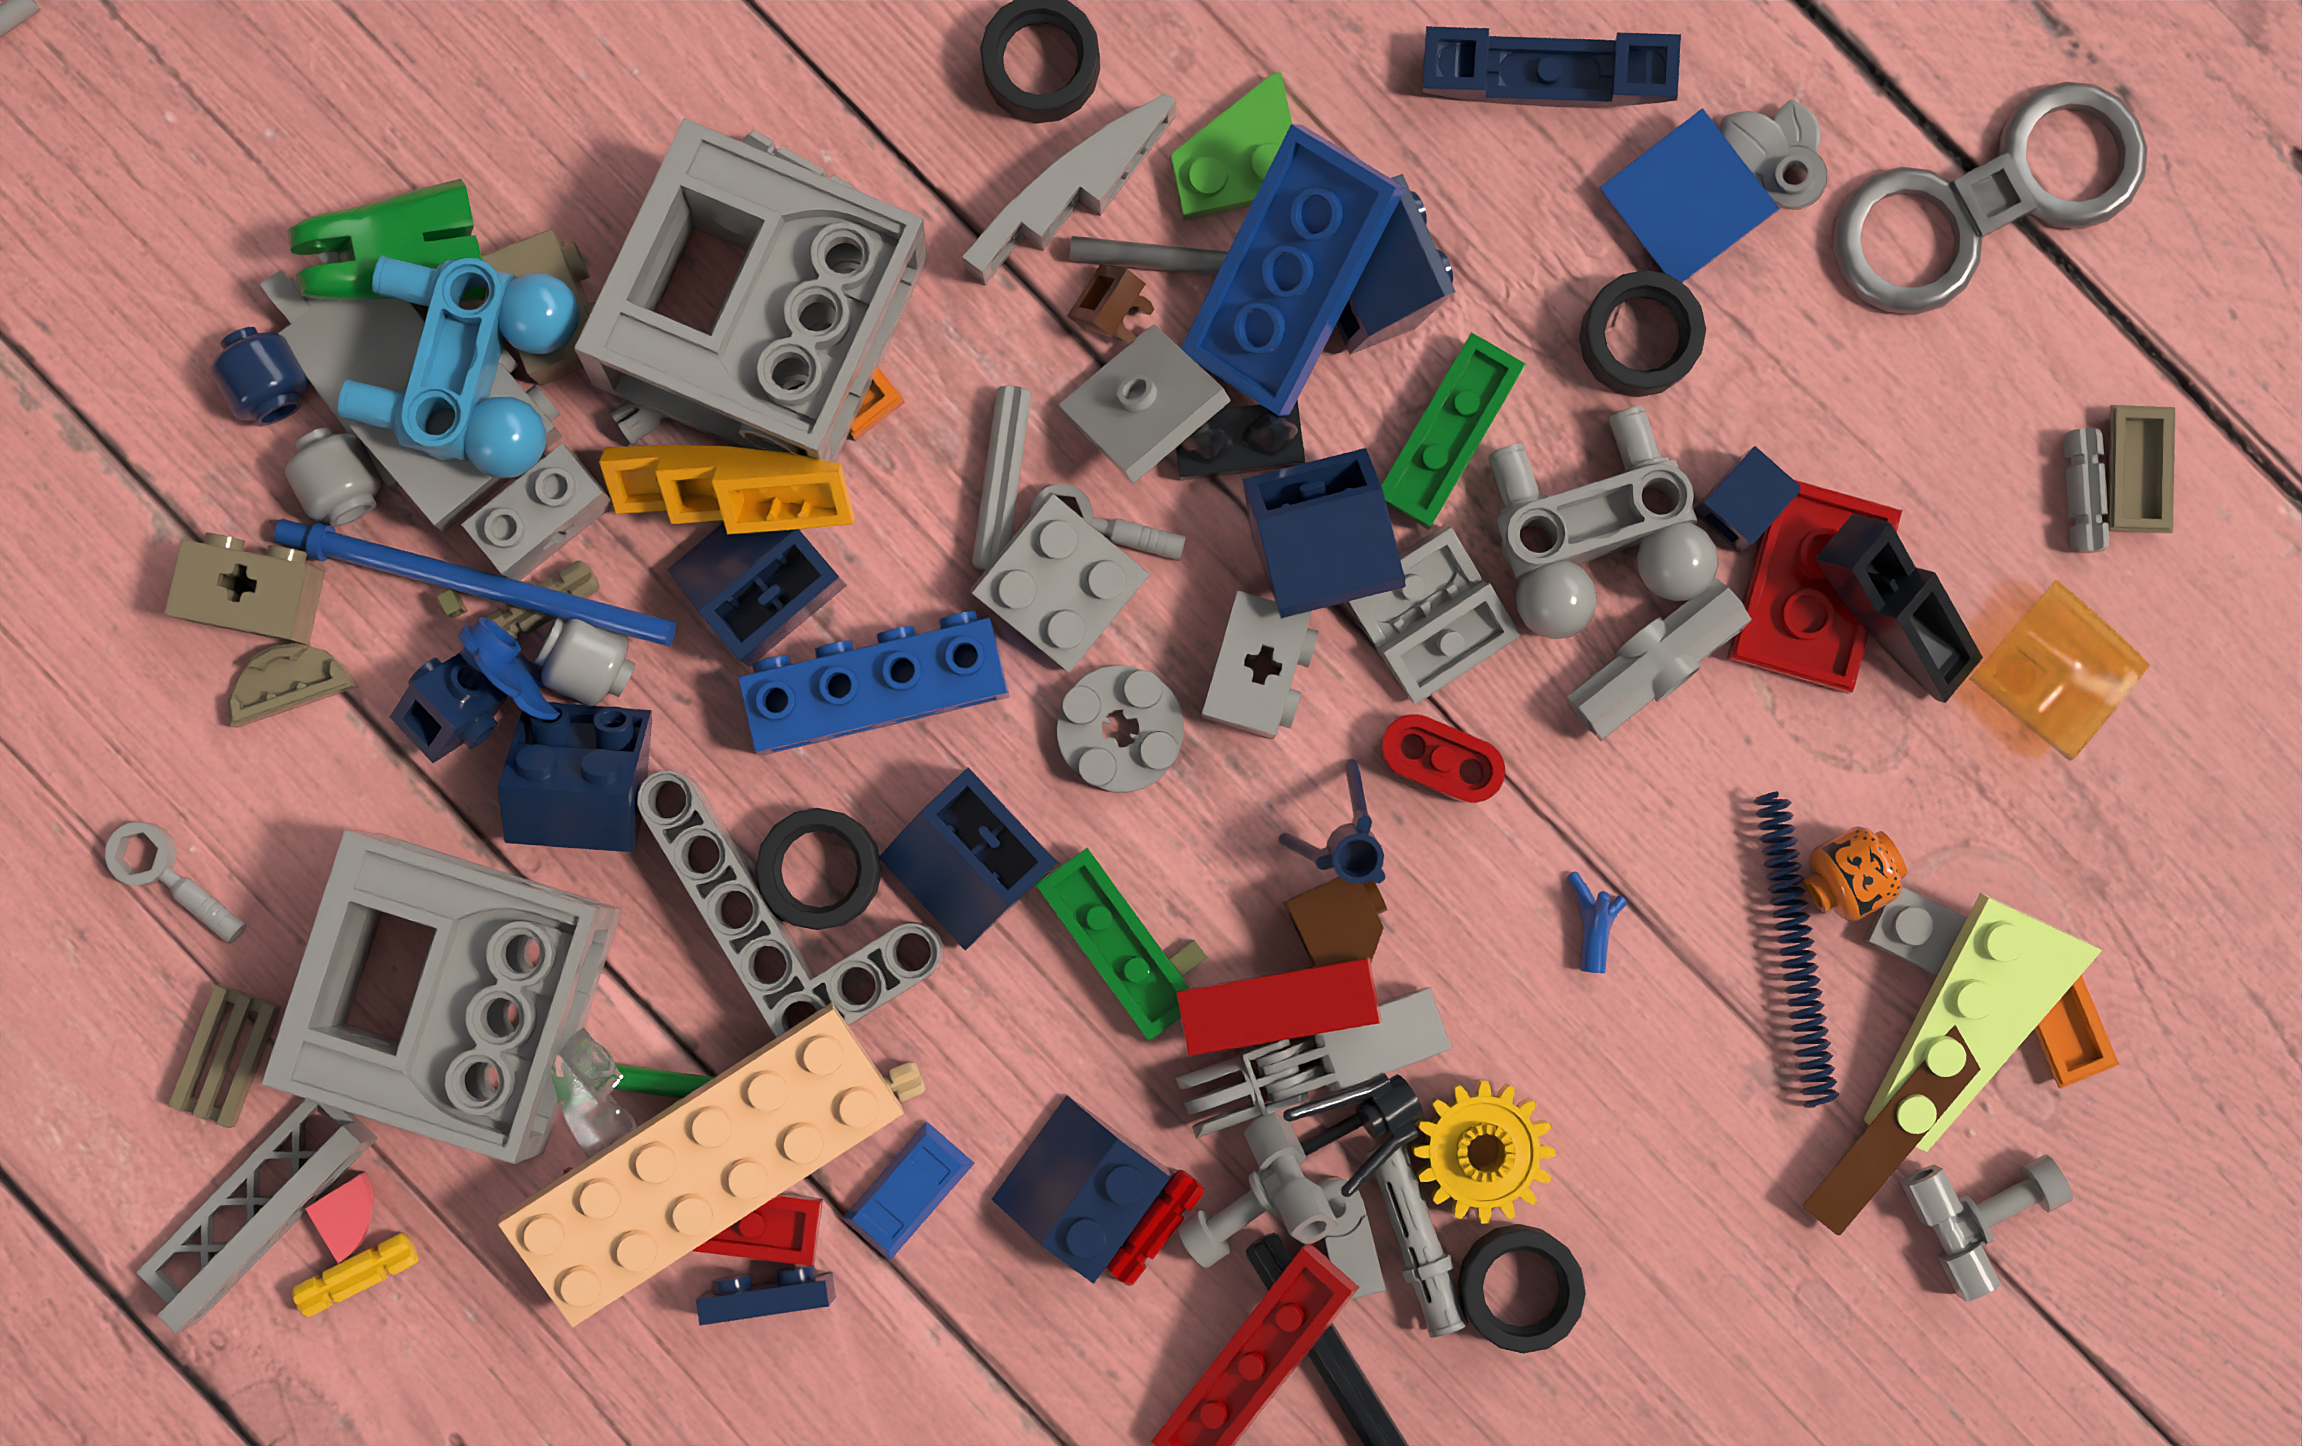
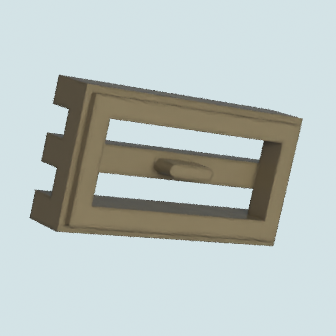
(201, 1047)

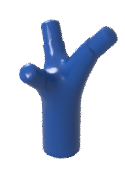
(1597, 922)

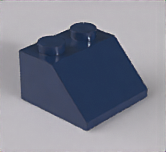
(1081, 1188)

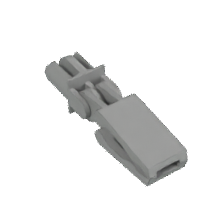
(1407, 1034)

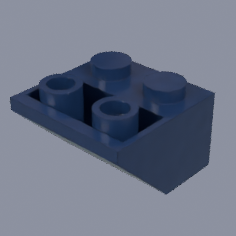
(1400, 282)
(1323, 533)
(755, 586)
(576, 778)
(967, 858)

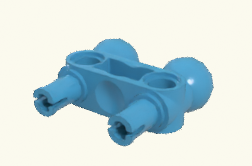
(460, 362)

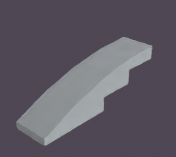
(1086, 174)

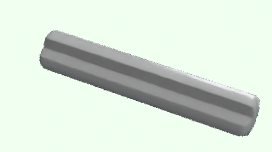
(1001, 474)

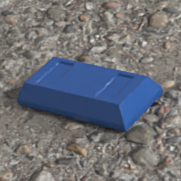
(908, 1190)

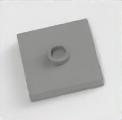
(1144, 403)

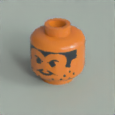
(1855, 873)

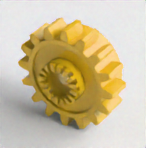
(1507, 1175)

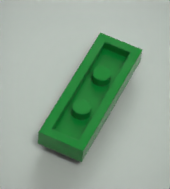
(1450, 430)
(1115, 942)

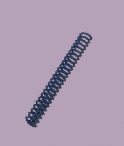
(1796, 950)

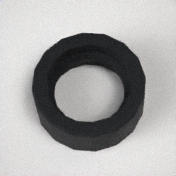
(1045, 106)
(1653, 286)
(771, 860)
(1562, 1316)

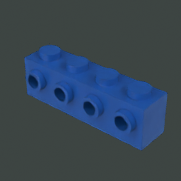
(873, 685)

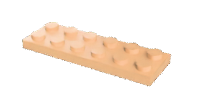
(700, 1165)

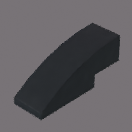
(1900, 605)

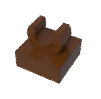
(1108, 300)

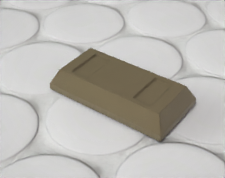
(2141, 469)

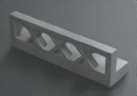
(263, 1226)

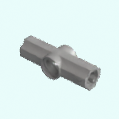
(1659, 659)

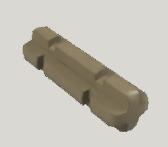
(575, 580)

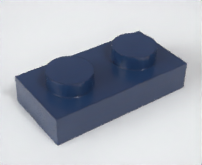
(738, 1299)

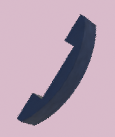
(1551, 70)

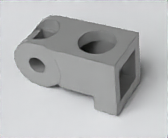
(1351, 1241)

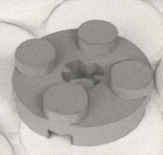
(1139, 697)

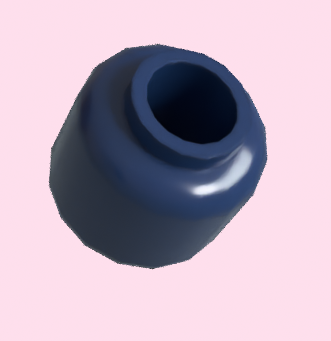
(259, 376)

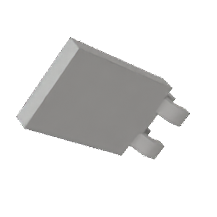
(348, 340)

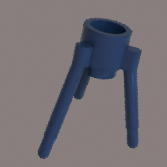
(1352, 846)

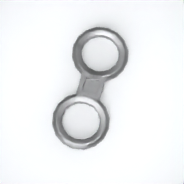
(1990, 197)

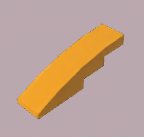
(732, 484)

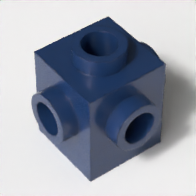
(448, 707)

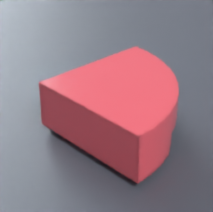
(344, 1216)

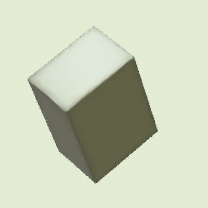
(452, 603)
(1188, 958)

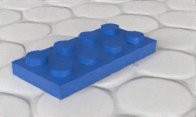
(1291, 269)

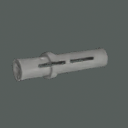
(1424, 1259)

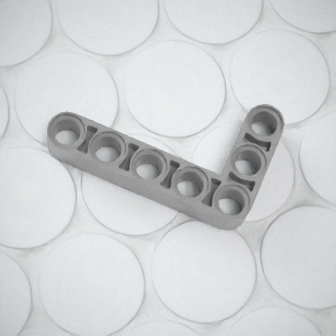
(766, 927)

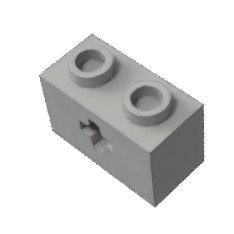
(538, 513)
(1232, 694)

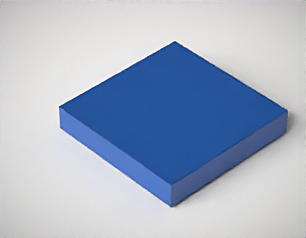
(1689, 197)

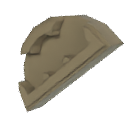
(285, 680)

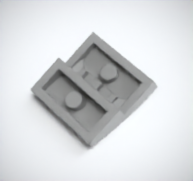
(1439, 621)

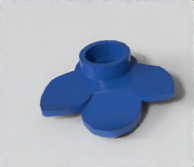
(497, 656)

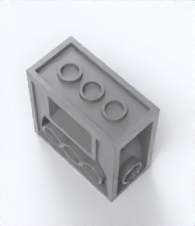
(810, 265)
(458, 1016)

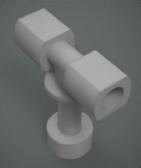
(1275, 1187)
(1966, 1225)

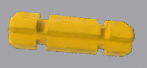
(355, 1275)

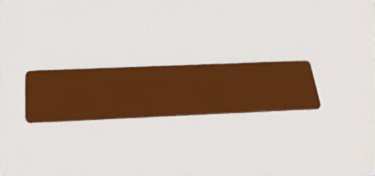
(1883, 1146)

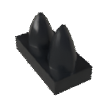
(1242, 442)

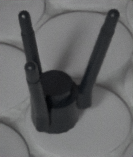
(1387, 1110)

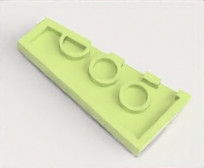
(1995, 991)

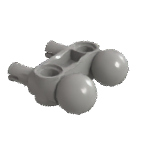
(1597, 521)

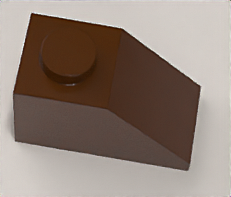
(1338, 920)

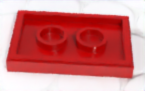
(1796, 614)

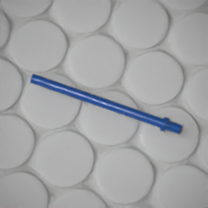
(323, 542)

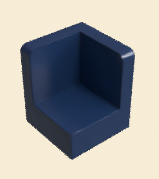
(1747, 499)

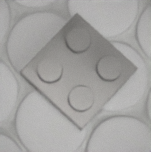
(1059, 582)

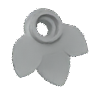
(1776, 146)

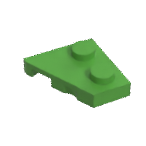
(1232, 154)

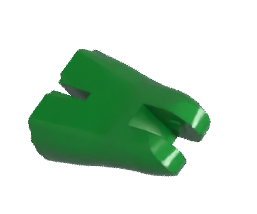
(410, 227)

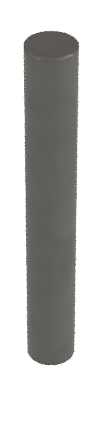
(1146, 255)

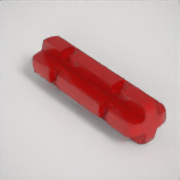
(1155, 1227)

